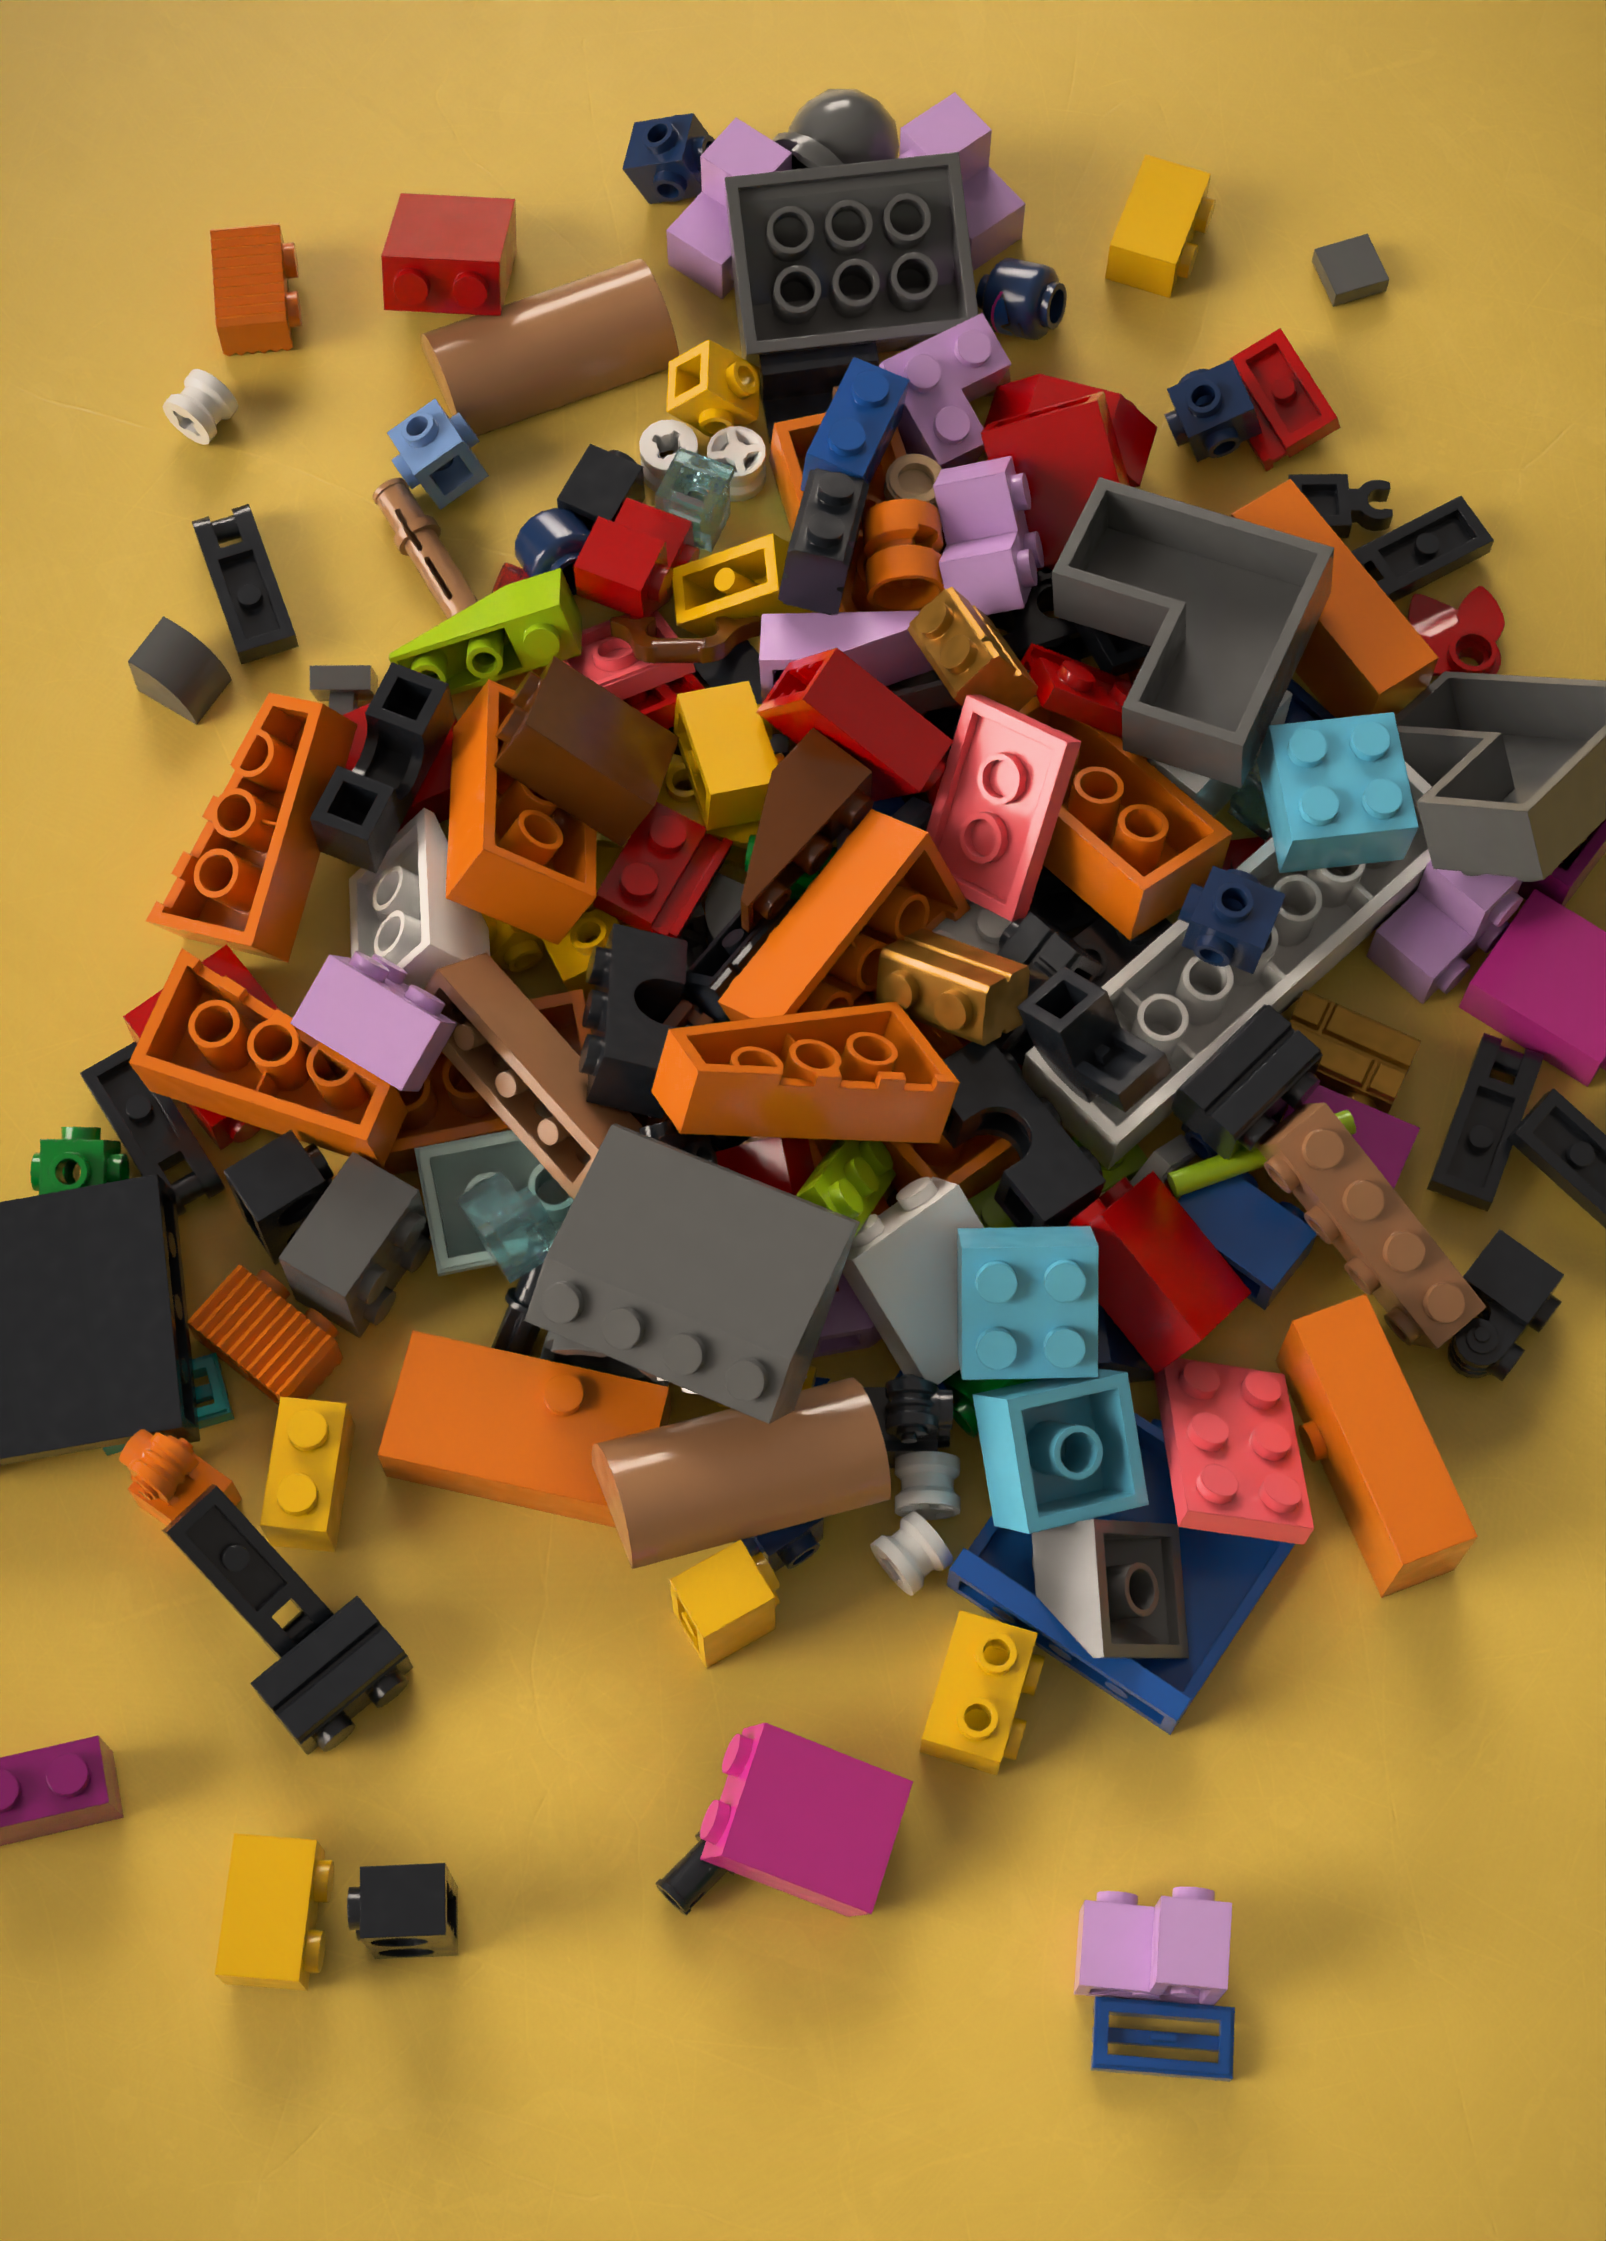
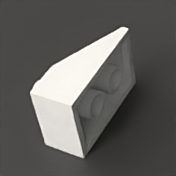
(405, 906)

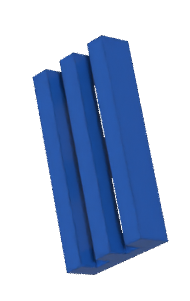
(1103, 2034)

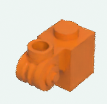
(169, 1475)

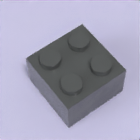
(357, 1246)

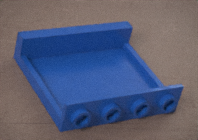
(1220, 1585)

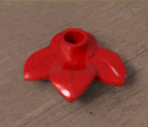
(1461, 632)

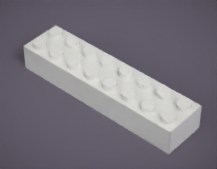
(1196, 1006)

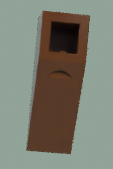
(805, 809)

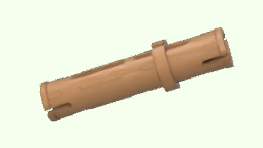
(419, 539)

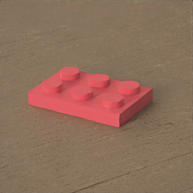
(1000, 803)
(1233, 1451)

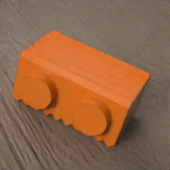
(252, 289)
(266, 1336)

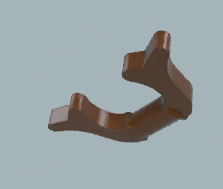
(650, 649)

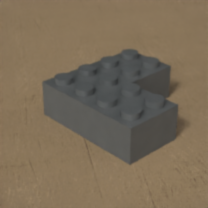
(1215, 603)
(1508, 768)

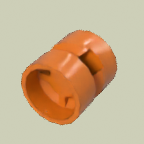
(903, 554)

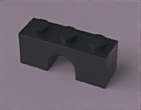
(404, 734)
(635, 991)
(1053, 1173)

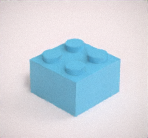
(1337, 792)
(1027, 1302)
(1060, 1451)

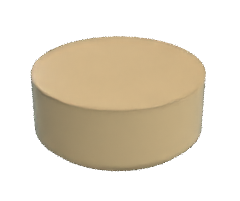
(912, 478)

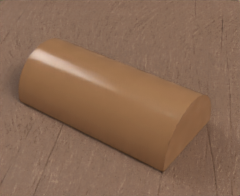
(553, 347)
(742, 1477)

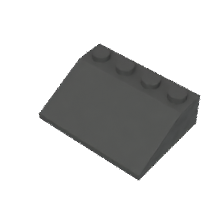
(850, 255)
(694, 1274)

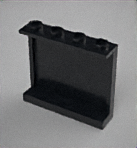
(93, 1320)

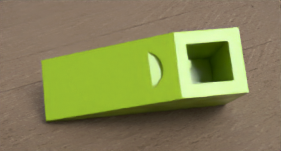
(500, 635)

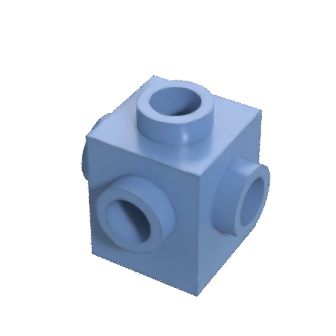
(437, 453)

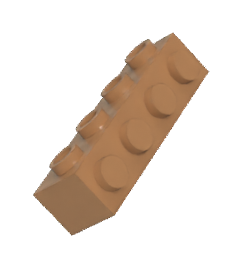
(523, 1068)
(1369, 1226)

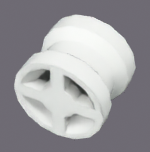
(200, 406)
(663, 437)
(745, 452)
(927, 1484)
(911, 1553)

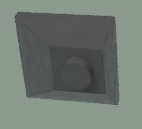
(1115, 1586)

